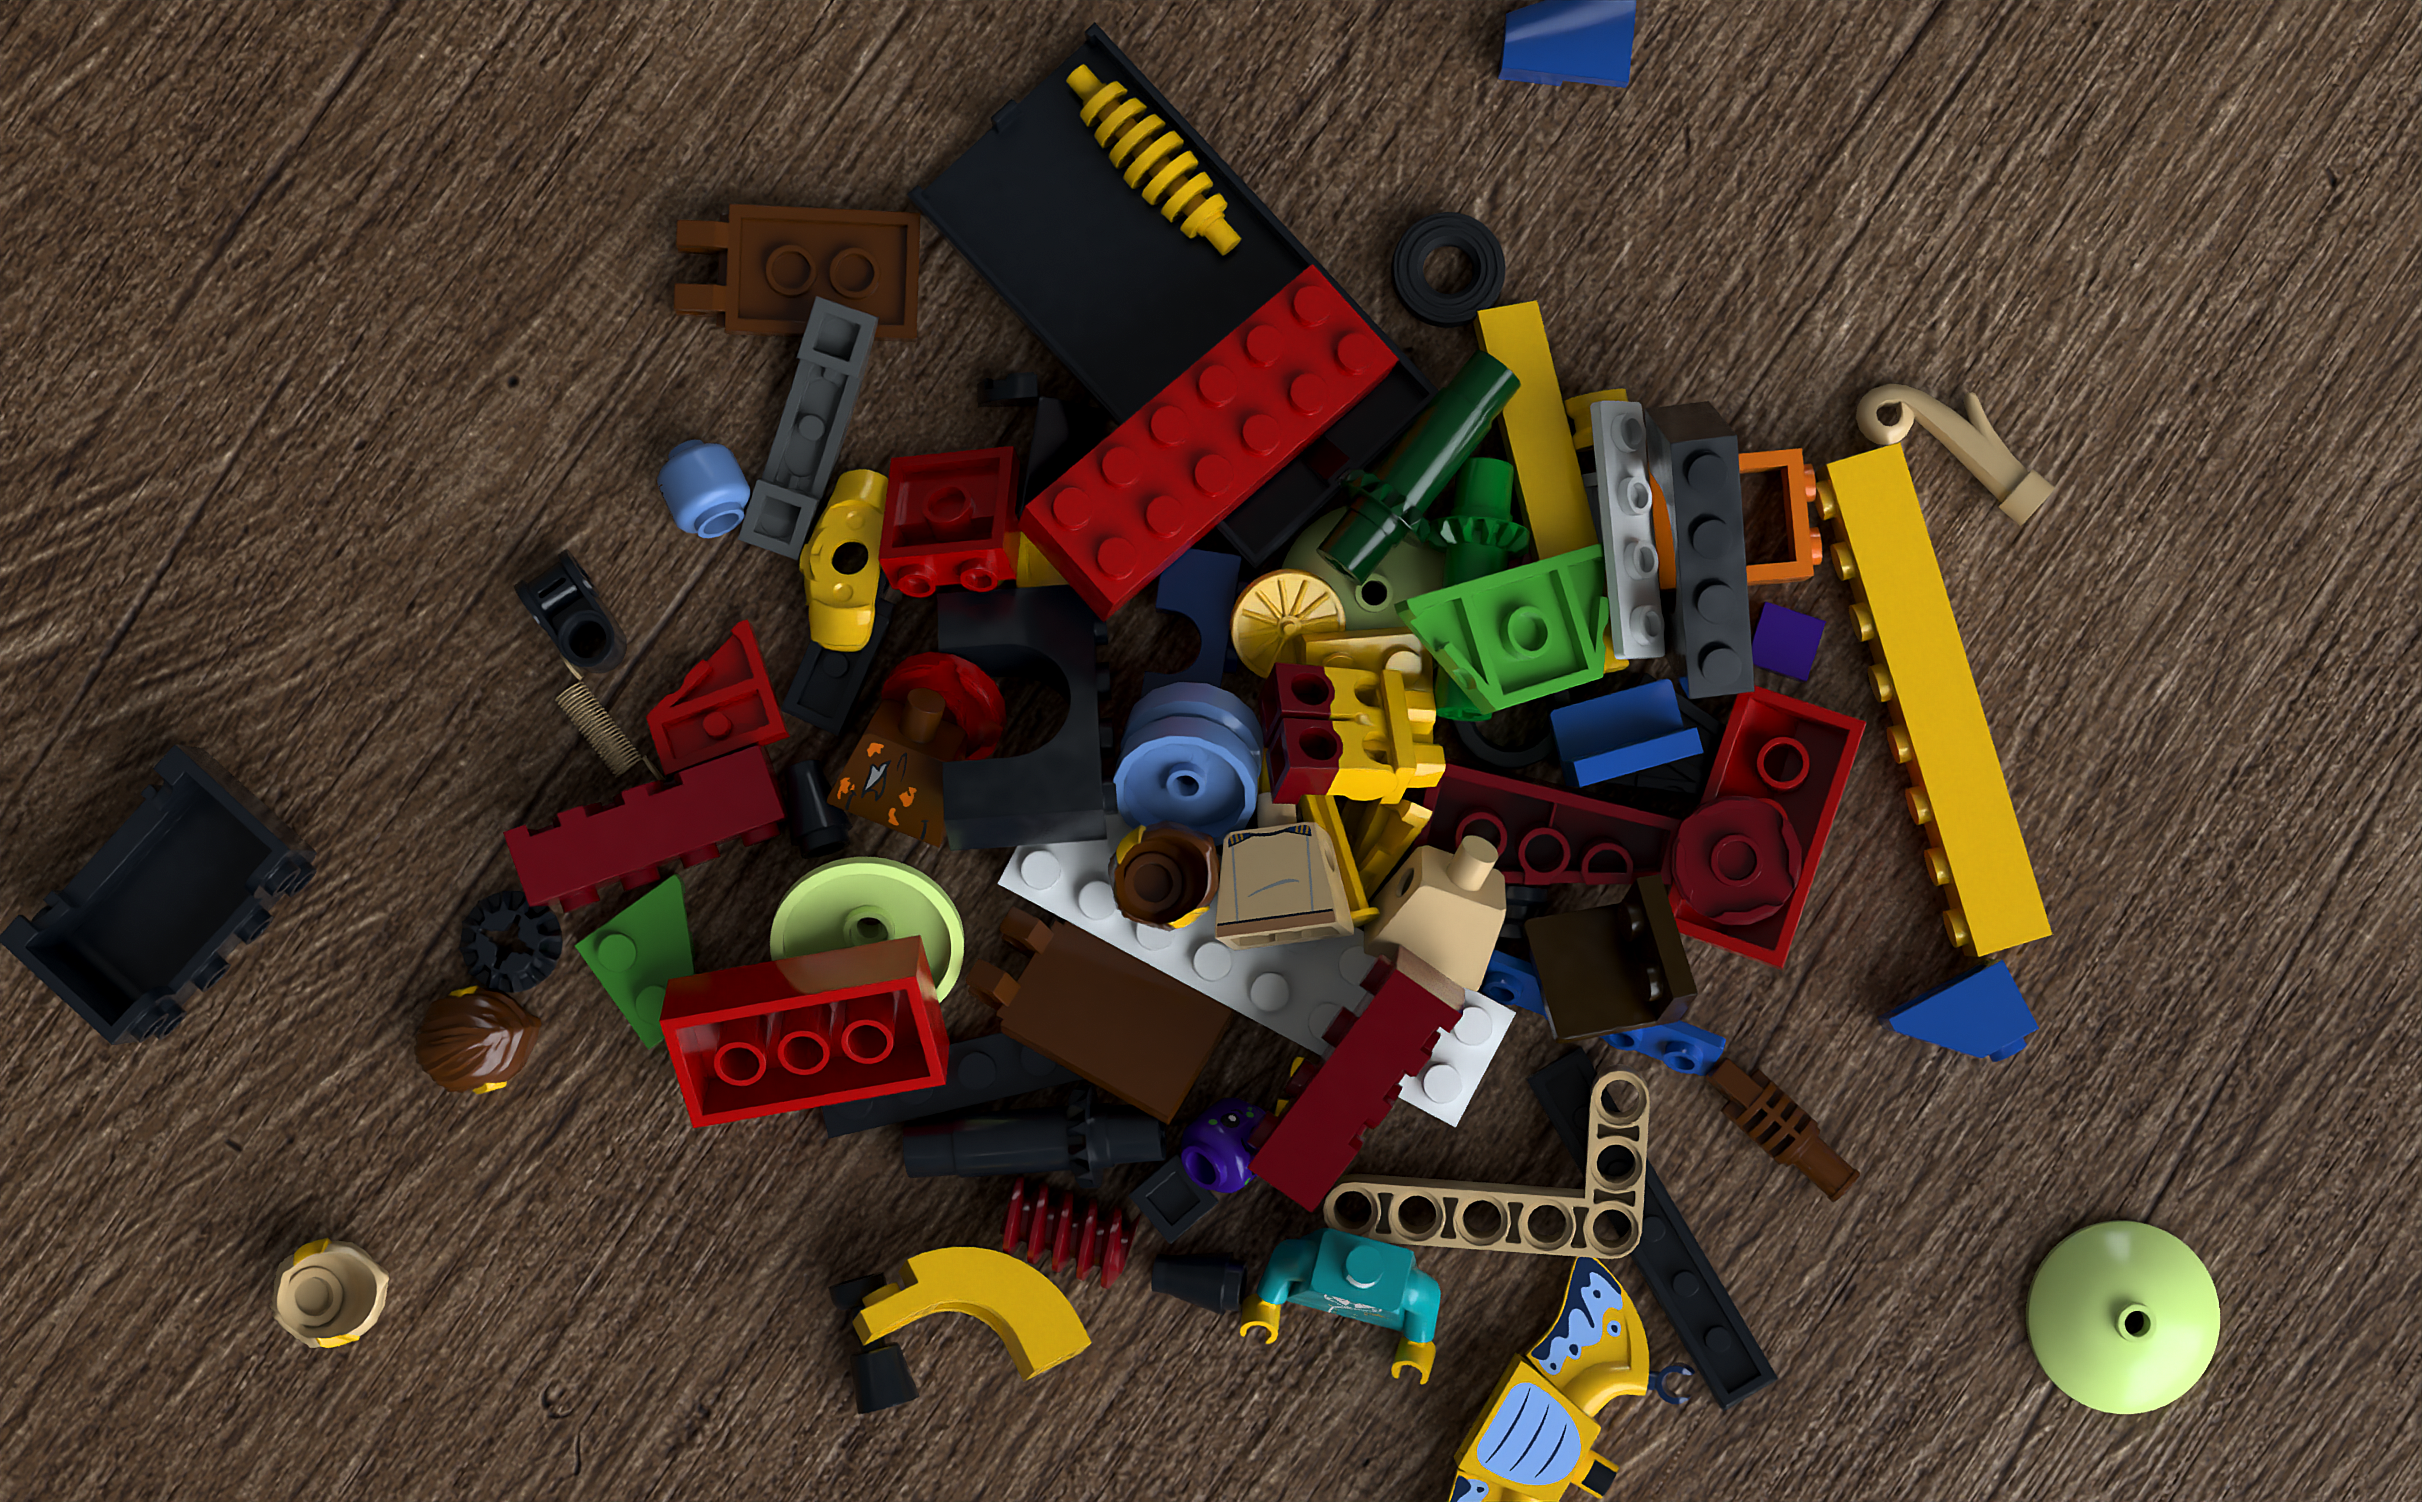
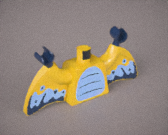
(1540, 1419)

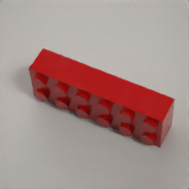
(1206, 442)

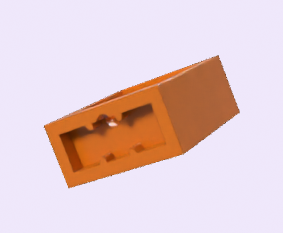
(1803, 541)

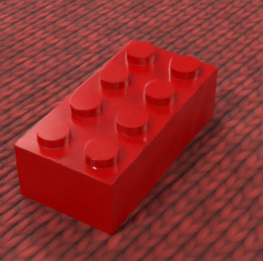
(805, 1031)

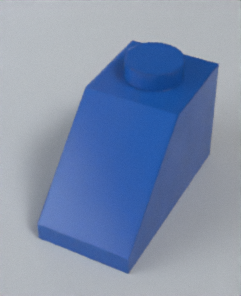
(1969, 1013)

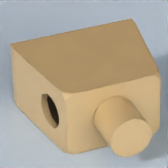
(1443, 910)

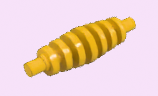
(1153, 159)

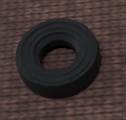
(1455, 231)

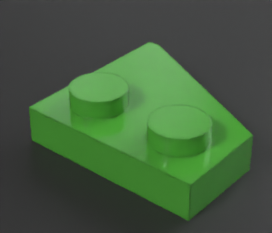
(639, 954)

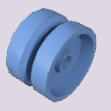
(1190, 760)

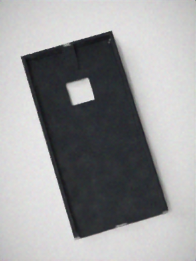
(1130, 294)

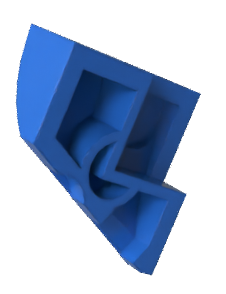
(1569, 42)

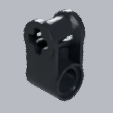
(566, 606)

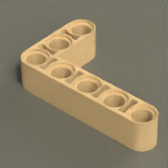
(1518, 1201)

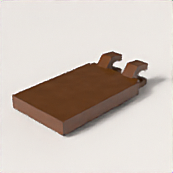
(786, 256)
(1102, 1013)

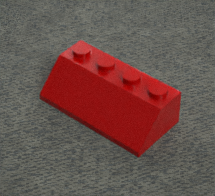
(1800, 765)

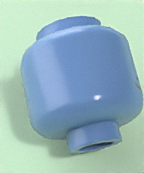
(704, 488)

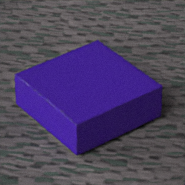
(1785, 641)

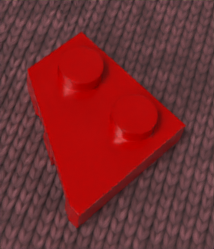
(719, 707)

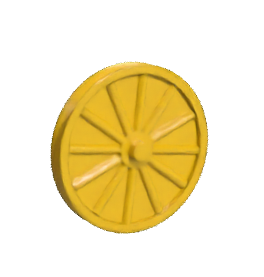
(1275, 613)

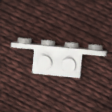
(1624, 523)

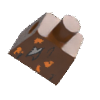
(898, 767)

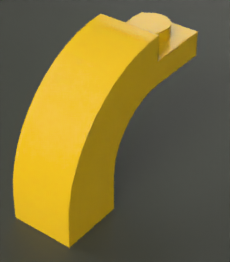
(987, 1284)

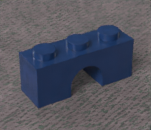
(1203, 591)

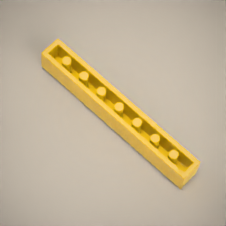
(1931, 701)

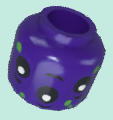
(1216, 1145)

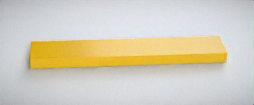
(1540, 442)

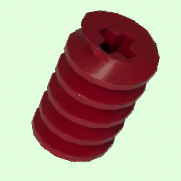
(1067, 1233)

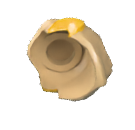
(328, 1293)

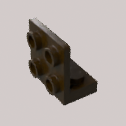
(1611, 965)

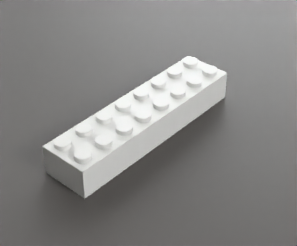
(1280, 986)

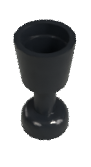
(880, 1367)

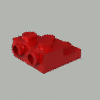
(951, 521)

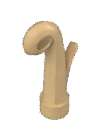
(1970, 442)

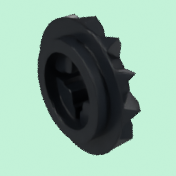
(537, 929)

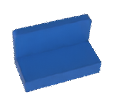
(1621, 733)

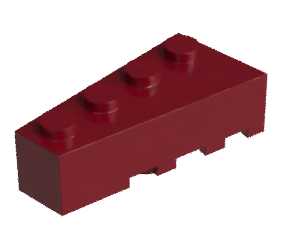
(1547, 828)
(649, 829)
(1355, 1076)

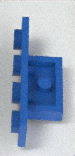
(1676, 1044)

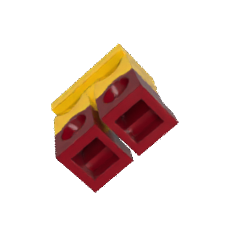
(1346, 734)

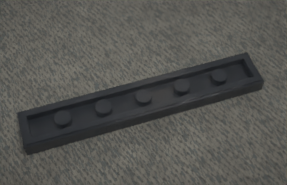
(1667, 1248)

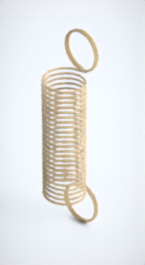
(579, 675)

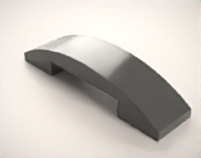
(810, 428)

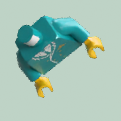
(1353, 1280)

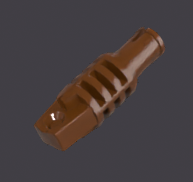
(1780, 1127)

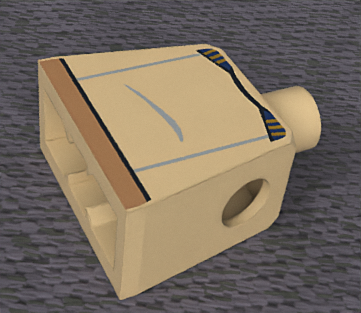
(1280, 883)

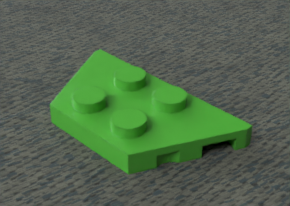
(1518, 629)

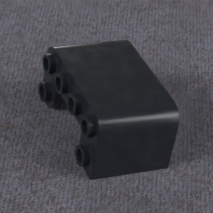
(164, 901)

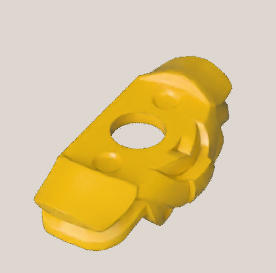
(837, 602)

